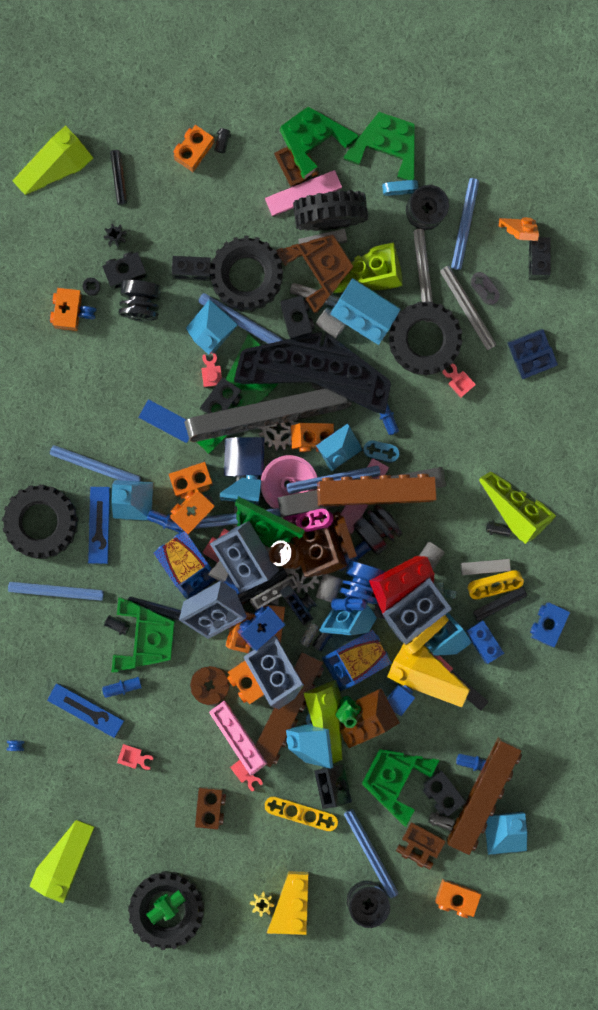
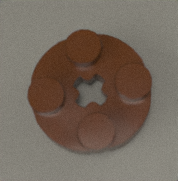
(219, 680)

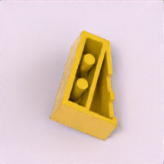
(291, 909)

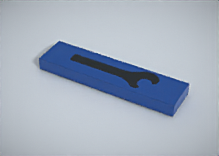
(99, 525)
(85, 710)

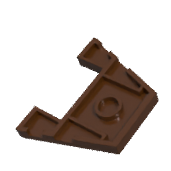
(326, 262)

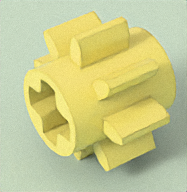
(266, 907)

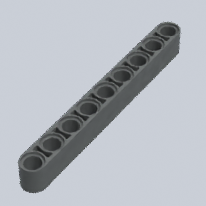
(264, 414)
(308, 501)

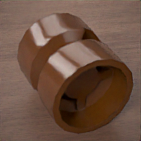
(286, 555)

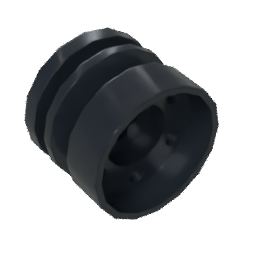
(436, 203)
(140, 298)
(377, 529)
(375, 912)

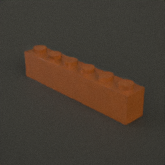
(376, 491)

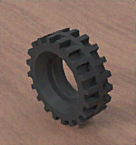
(330, 210)
(237, 250)
(399, 338)
(64, 531)
(157, 935)

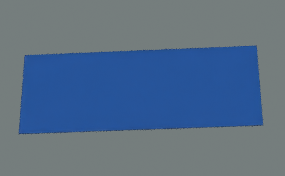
(164, 420)

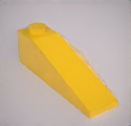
(428, 675)

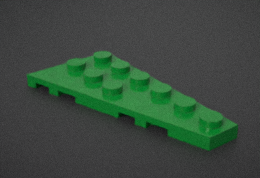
(250, 394)

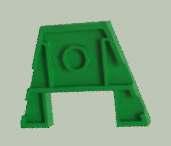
(308, 131)
(389, 137)
(152, 637)
(389, 776)

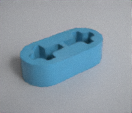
(400, 187)
(382, 447)

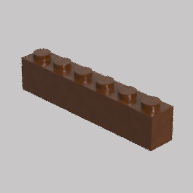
(282, 719)
(484, 795)

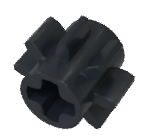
(109, 236)

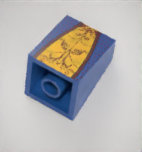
(185, 565)
(357, 660)

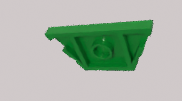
(266, 525)

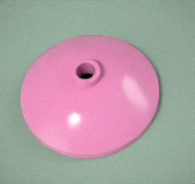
(280, 470)

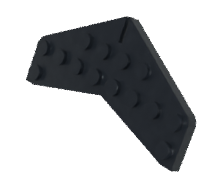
(306, 361)

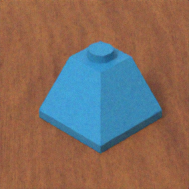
(211, 327)
(339, 447)
(246, 488)
(131, 499)
(349, 622)
(449, 639)
(311, 744)
(506, 833)

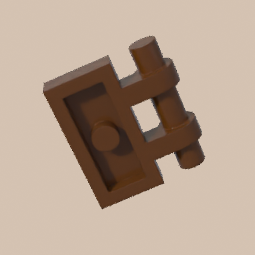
(289, 168)
(343, 535)
(422, 840)

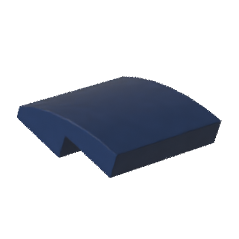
(532, 353)
(244, 456)

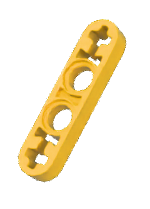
(300, 816)

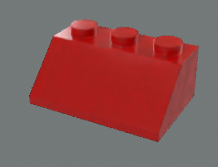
(400, 581)

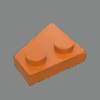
(521, 228)

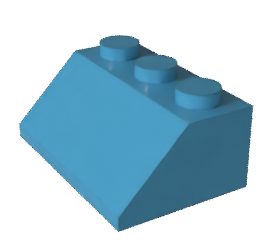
(365, 311)

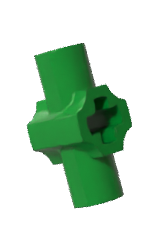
(348, 711)
(166, 907)

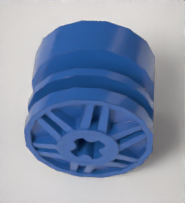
(360, 584)

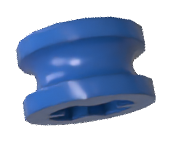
(87, 312)
(15, 745)

